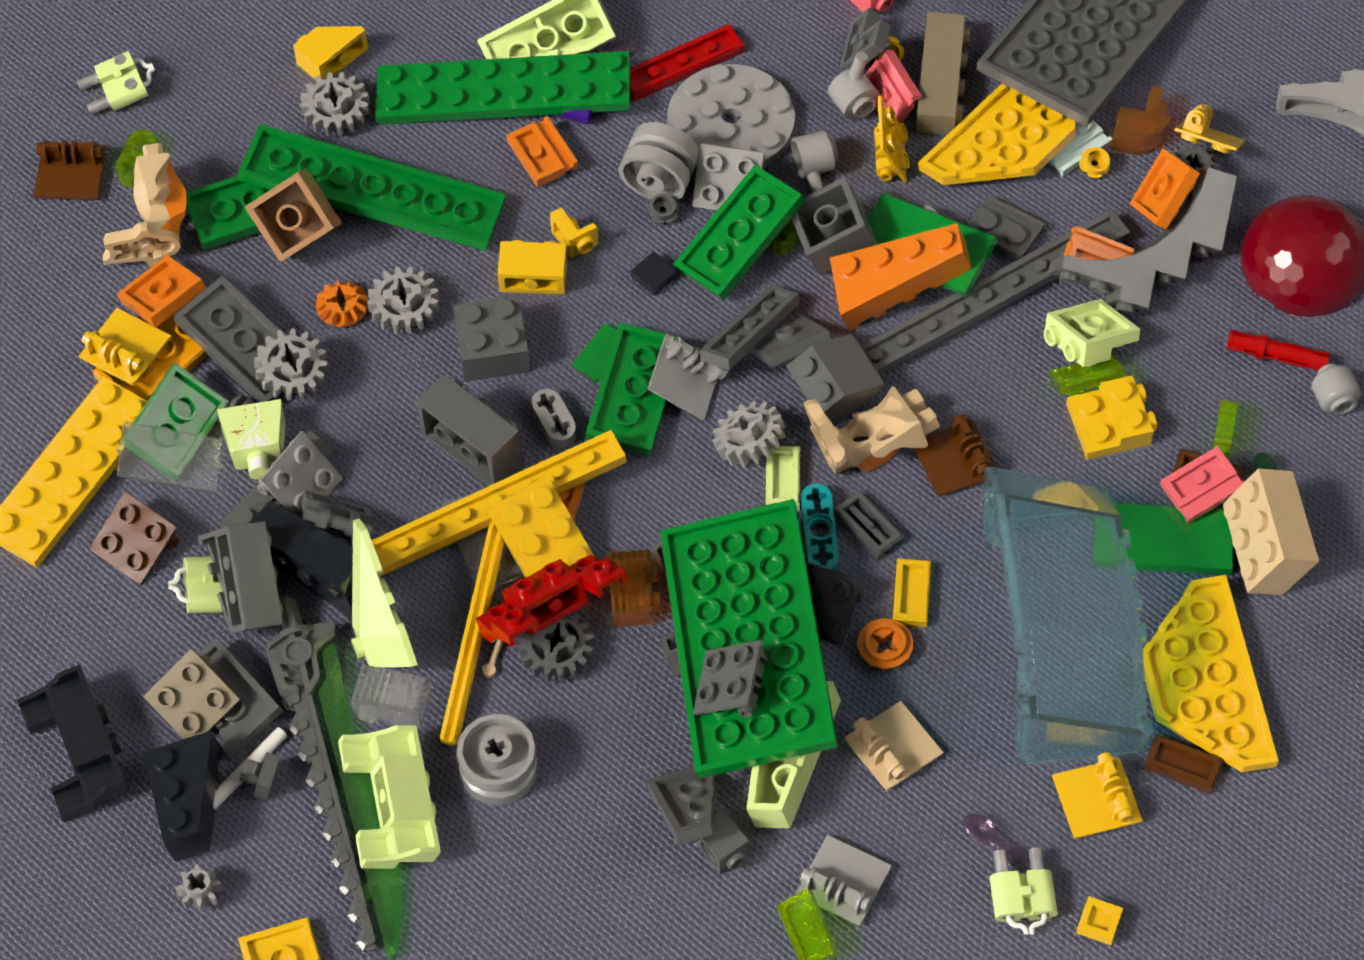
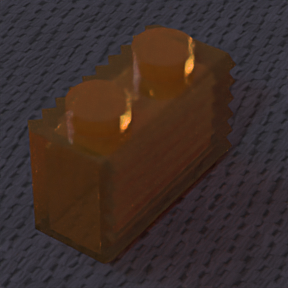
(635, 600)

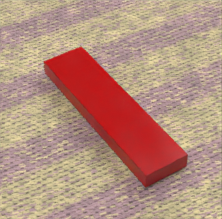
(684, 61)

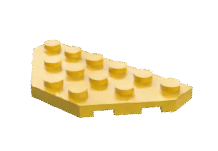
(999, 140)
(1205, 680)

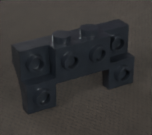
(81, 725)

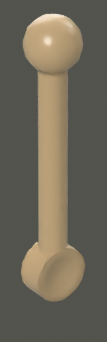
(489, 669)

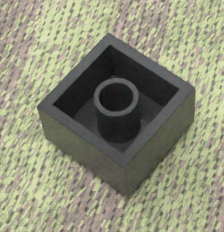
(833, 224)
(491, 338)

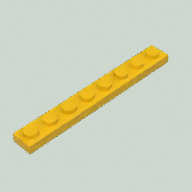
(470, 513)

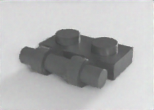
(334, 512)

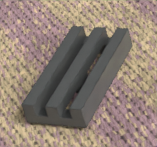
(876, 550)

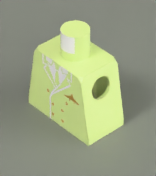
(254, 435)

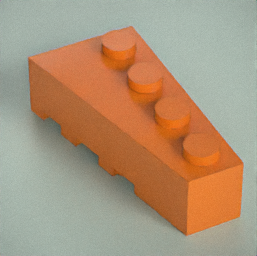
(896, 271)

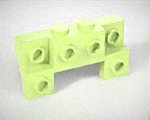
(400, 795)

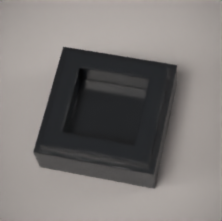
(653, 273)

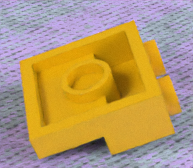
(1112, 418)

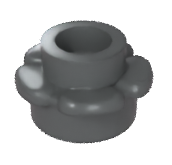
(663, 201)

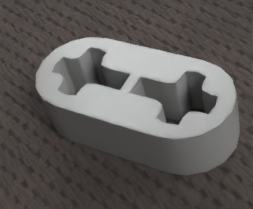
(560, 415)

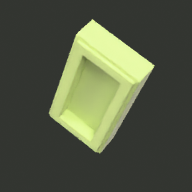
(783, 475)

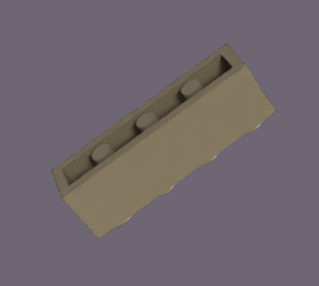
(940, 73)

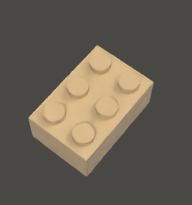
(1270, 532)

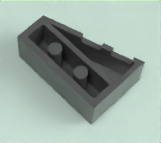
(246, 576)

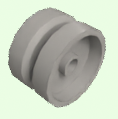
(659, 160)
(497, 759)

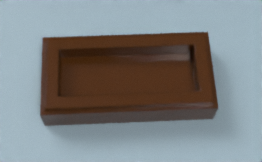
(1183, 764)

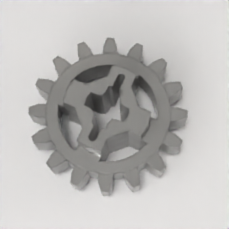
(350, 99)
(418, 293)
(300, 354)
(749, 433)

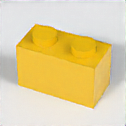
(532, 267)

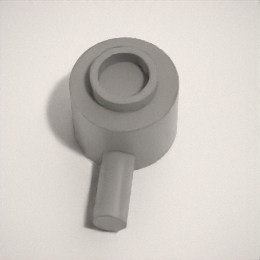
(853, 90)
(814, 156)

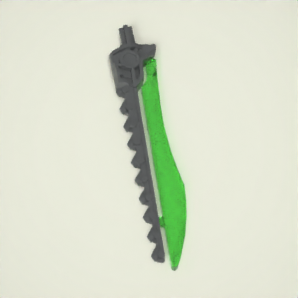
(295, 668)

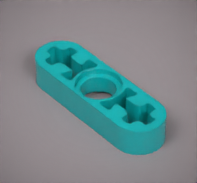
(826, 518)

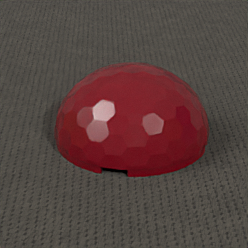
(1305, 256)

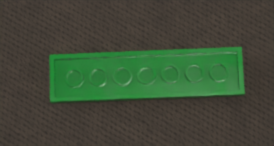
(502, 87)
(377, 187)

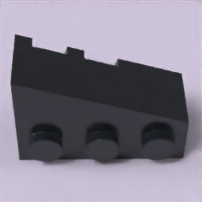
(184, 792)

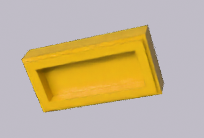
(912, 592)

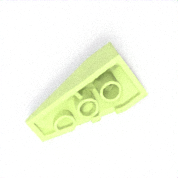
(552, 29)
(377, 627)

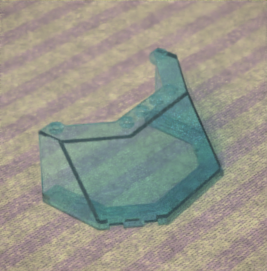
(1069, 617)

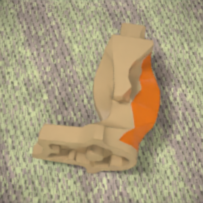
(162, 205)
(890, 426)

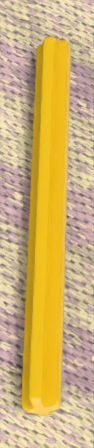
(472, 638)

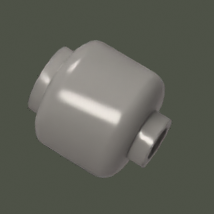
(1336, 389)

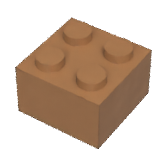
(293, 215)

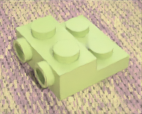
(1089, 331)

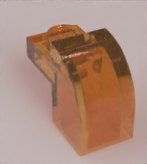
(1142, 131)

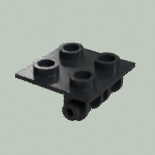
(833, 601)

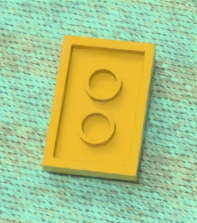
(538, 527)

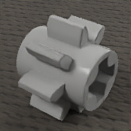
(198, 896)

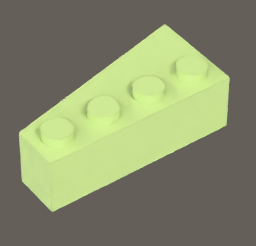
(780, 785)

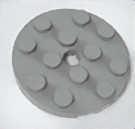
(738, 91)

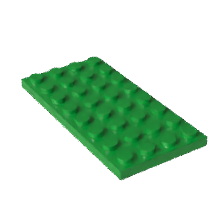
(741, 584)

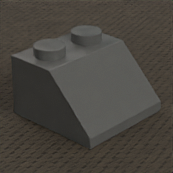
(837, 376)

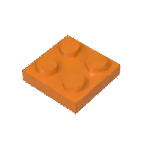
(1164, 189)
(161, 291)

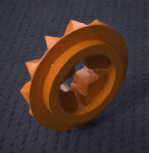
(329, 309)
(881, 631)

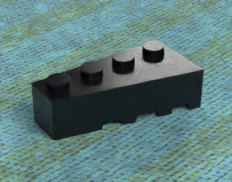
(310, 556)

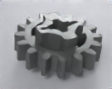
(567, 653)

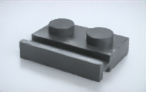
(1011, 227)

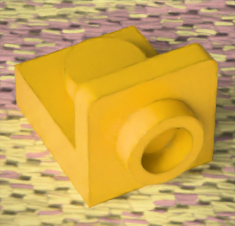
(568, 232)

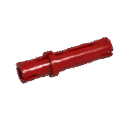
(1276, 350)

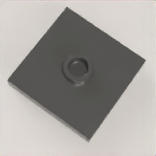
(789, 341)

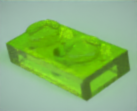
(1075, 378)
(807, 927)

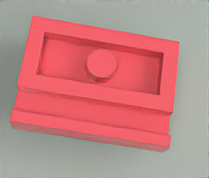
(894, 84)
(1201, 484)

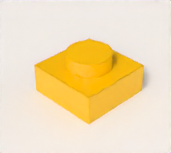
(1099, 920)

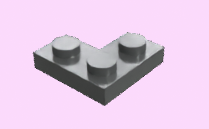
(865, 36)

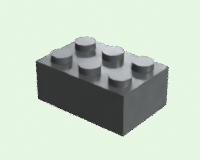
(469, 431)

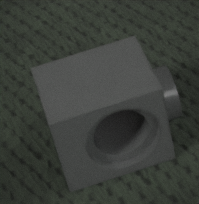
(727, 845)

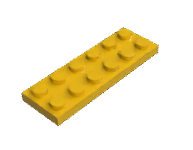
(67, 473)

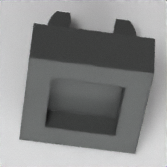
(260, 774)

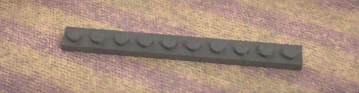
(983, 300)

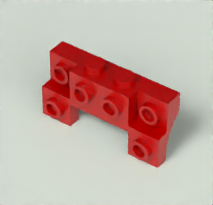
(547, 597)

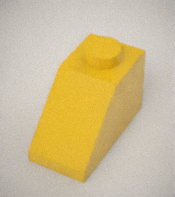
(329, 49)

